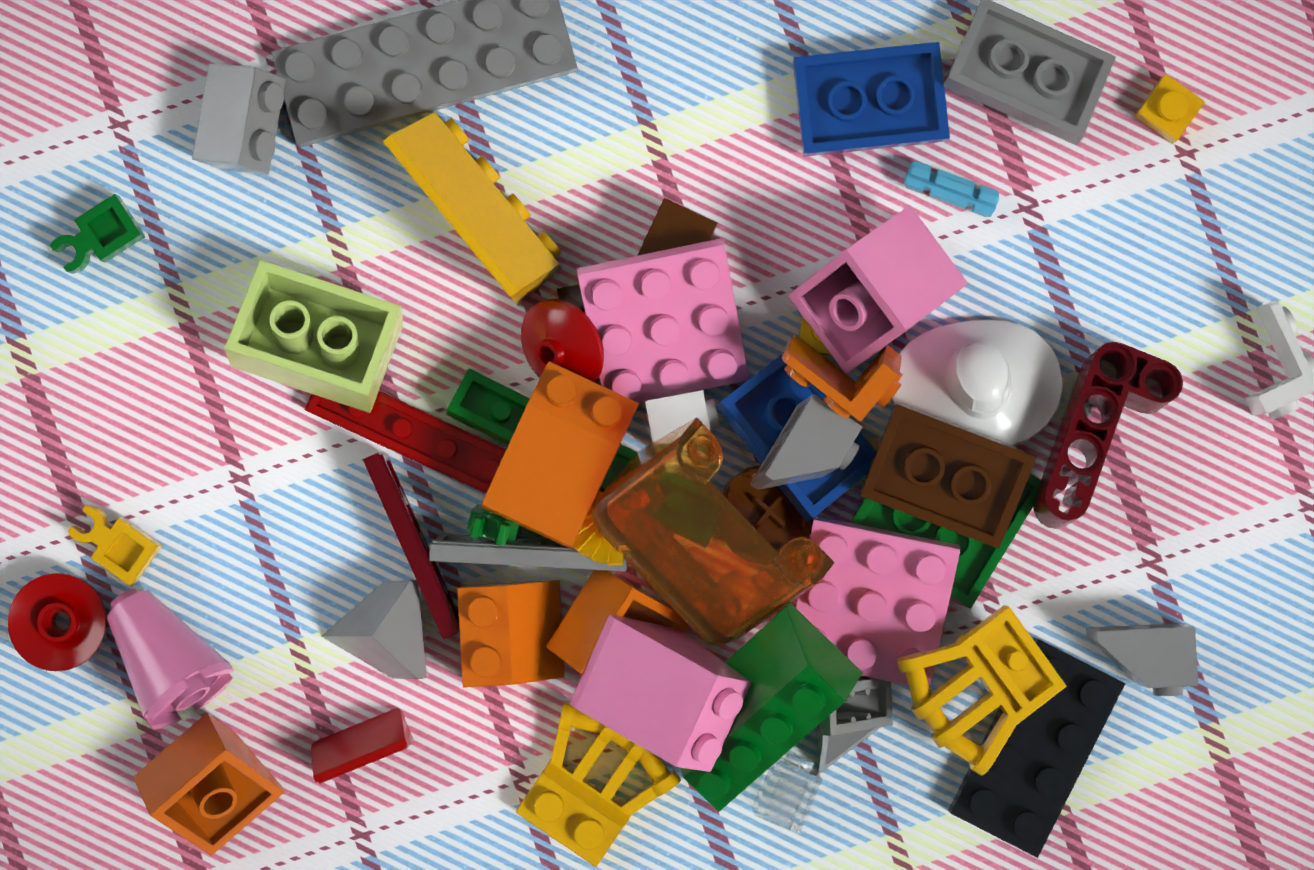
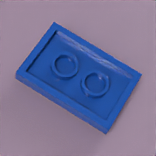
(871, 99)
(758, 416)

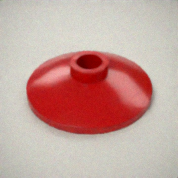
(563, 336)
(34, 625)

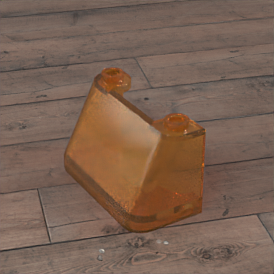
(697, 543)

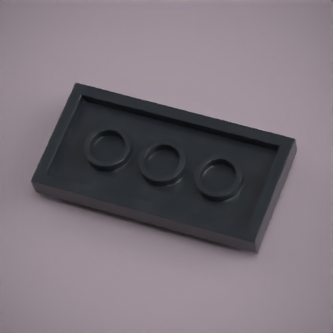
(1041, 758)

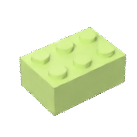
(314, 336)

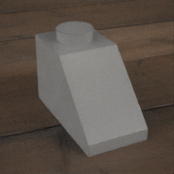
(809, 446)
(1152, 654)

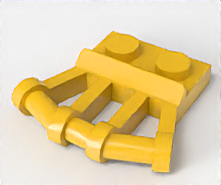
(1009, 668)
(576, 810)

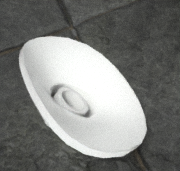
(983, 378)

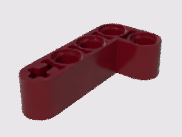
(1095, 438)

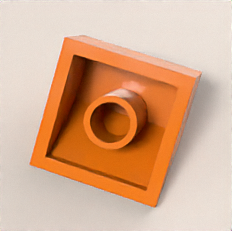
(603, 596)
(508, 632)
(207, 785)

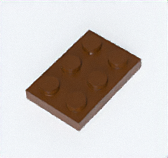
(947, 475)

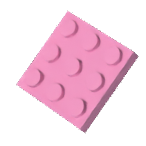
(666, 321)
(880, 595)

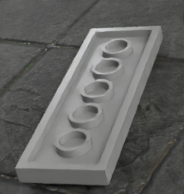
(420, 64)

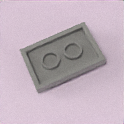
(1030, 71)

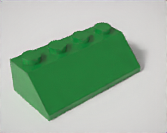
(794, 687)

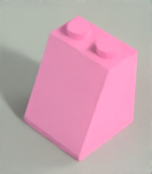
(877, 289)
(661, 691)

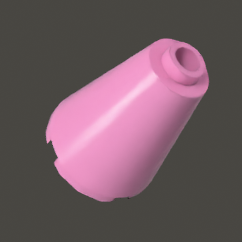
(164, 658)

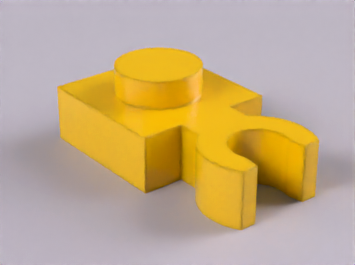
(121, 547)

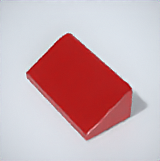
(360, 745)

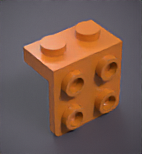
(844, 394)

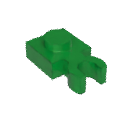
(104, 231)
(492, 526)

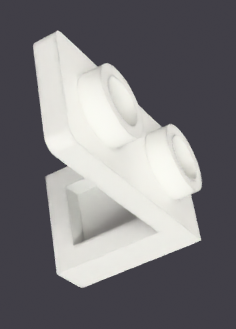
(1298, 364)

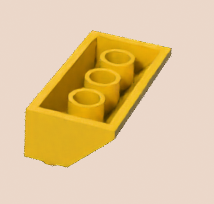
(474, 205)

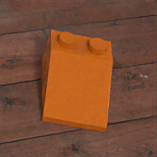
(559, 454)

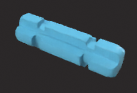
(951, 189)

